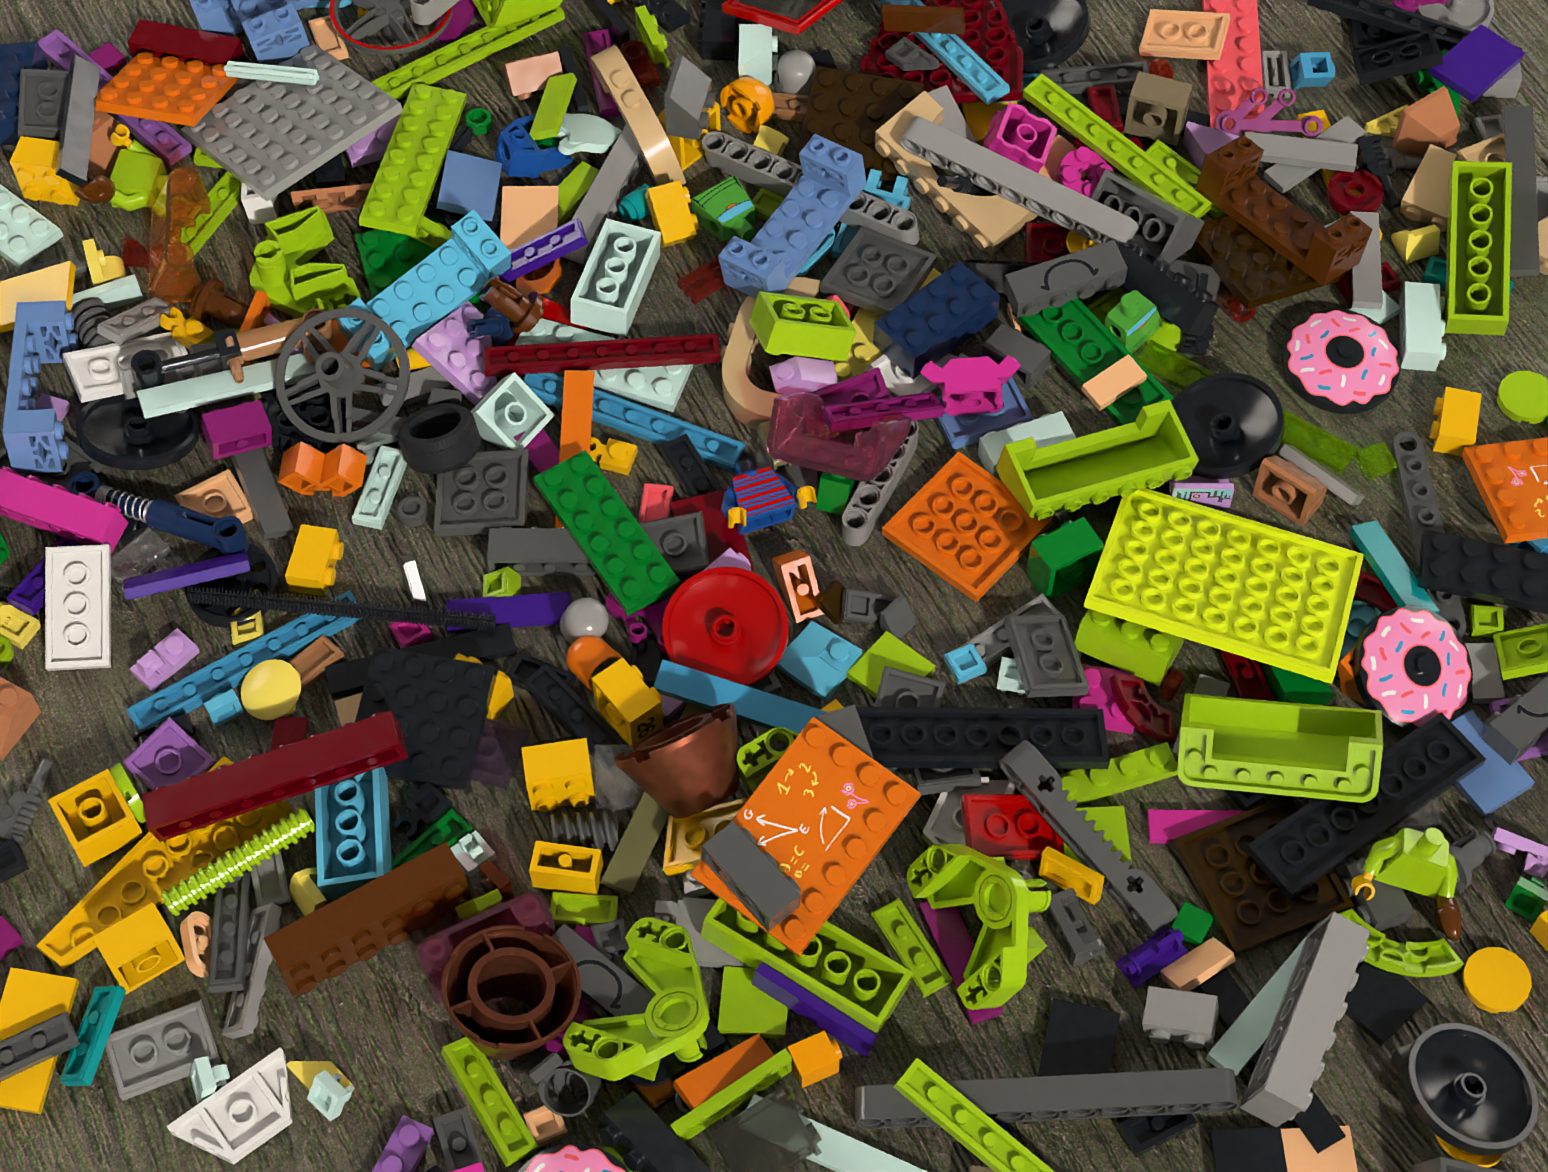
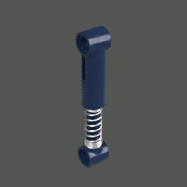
(220, 533)

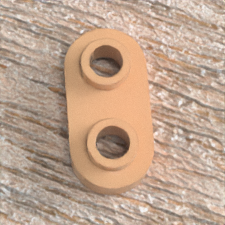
(198, 944)

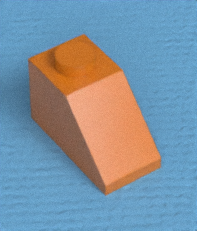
(798, 584)

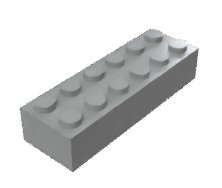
(1306, 1020)

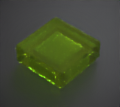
(1376, 460)

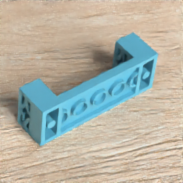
(432, 288)

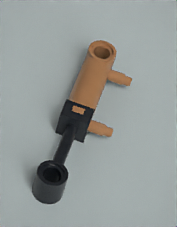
(231, 350)

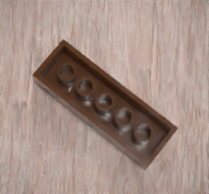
(368, 919)

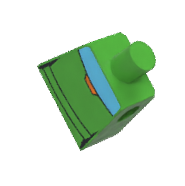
(725, 210)
(1133, 320)

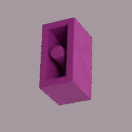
(236, 429)

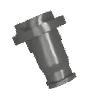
(1469, 854)

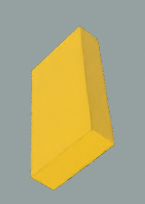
(1071, 874)

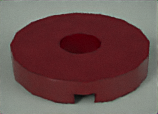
(1362, 181)

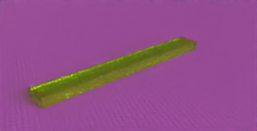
(1298, 432)

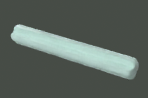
(271, 73)

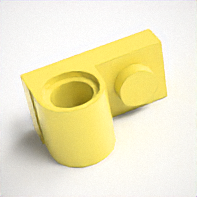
(101, 267)

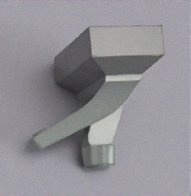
(388, 434)

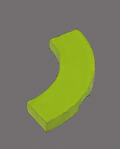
(1408, 959)

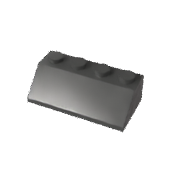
(1161, 224)

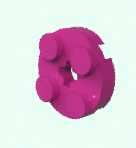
(1085, 161)

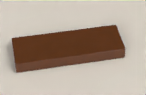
(923, 19)

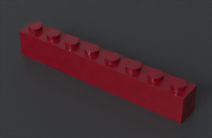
(274, 776)

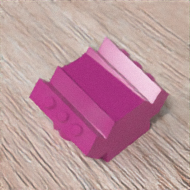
(1020, 136)
(971, 383)

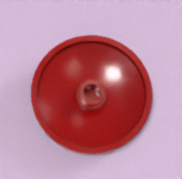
(726, 625)

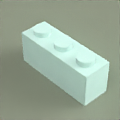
(1421, 326)
(1045, 431)

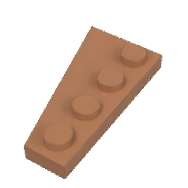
(333, 198)

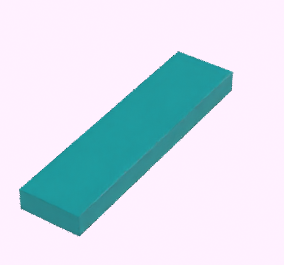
(1390, 566)

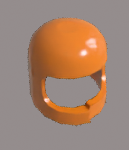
(586, 655)

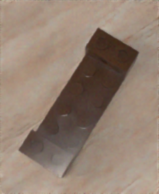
(1319, 251)

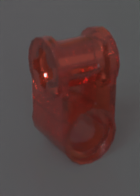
(640, 63)

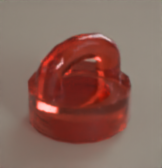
(1162, 68)
(1235, 306)

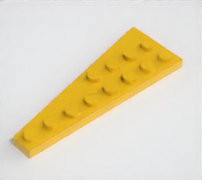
(148, 871)

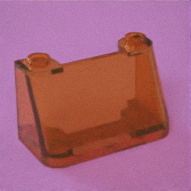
(170, 261)

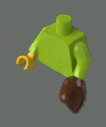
(134, 179)
(1416, 864)

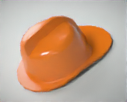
(541, 279)

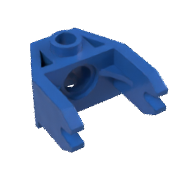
(521, 154)

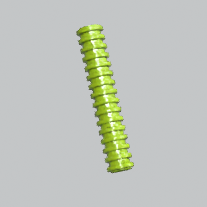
(238, 861)

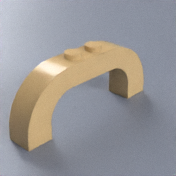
(639, 115)
(742, 397)

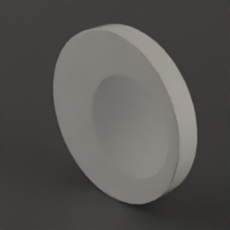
(1460, 13)

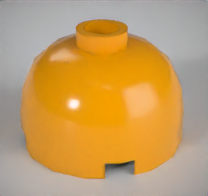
(748, 103)

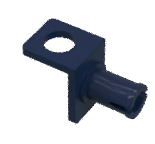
(492, 324)

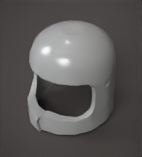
(795, 73)
(584, 618)

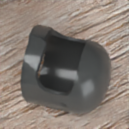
(562, 1080)

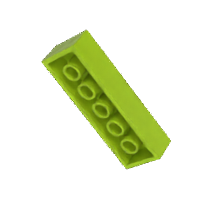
(1478, 248)
(831, 967)

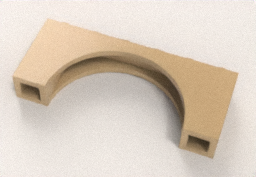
(1428, 197)
(986, 219)

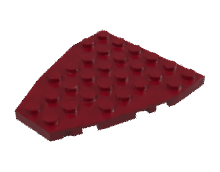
(985, 33)

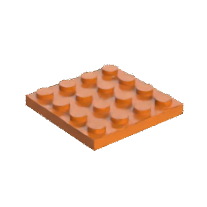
(164, 89)
(965, 527)

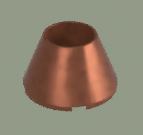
(687, 761)
(513, 965)

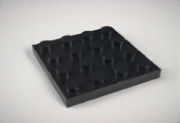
(440, 712)

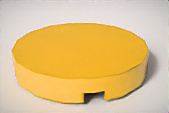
(1496, 980)

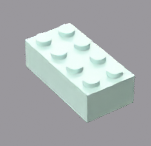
(615, 277)

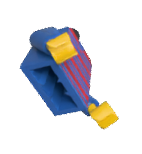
(761, 498)

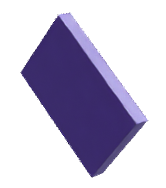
(1477, 63)

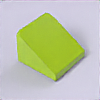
(502, 583)

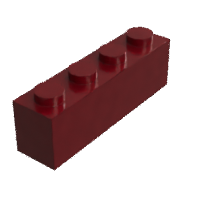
(184, 43)

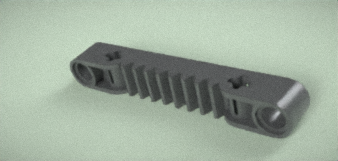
(1146, 905)

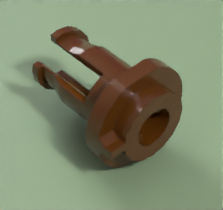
(213, 302)
(520, 309)

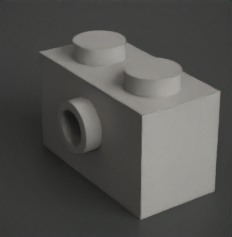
(1180, 1017)

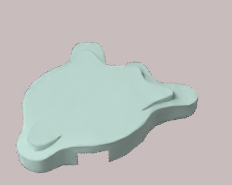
(586, 134)

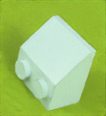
(756, 52)
(510, 411)

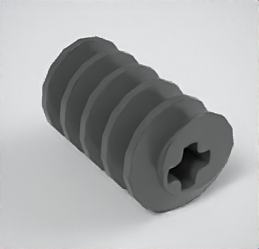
(86, 322)
(586, 832)

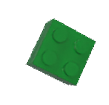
(1064, 558)

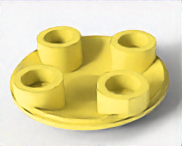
(271, 690)

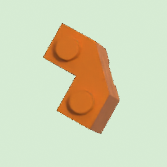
(309, 470)

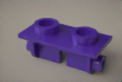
(1152, 956)

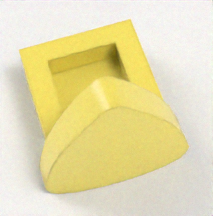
(771, 140)
(1417, 243)
(17, 625)
(305, 892)

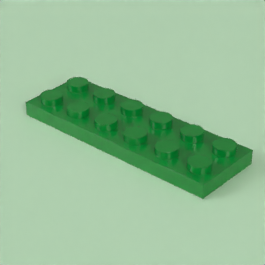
(1088, 348)
(607, 533)

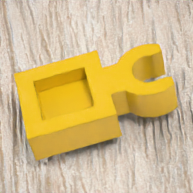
(185, 331)
(614, 456)

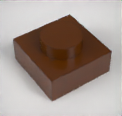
(493, 878)

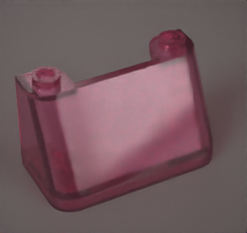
(803, 439)
(435, 948)

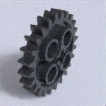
(310, 411)

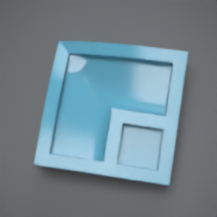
(819, 660)

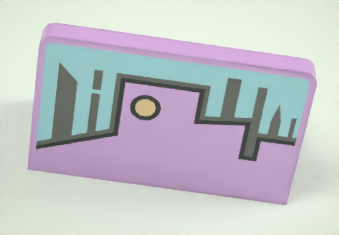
(1203, 491)

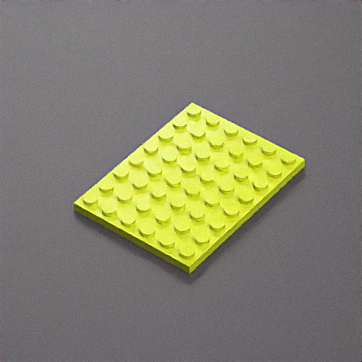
(1227, 583)

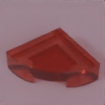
(134, 254)
(1172, 684)

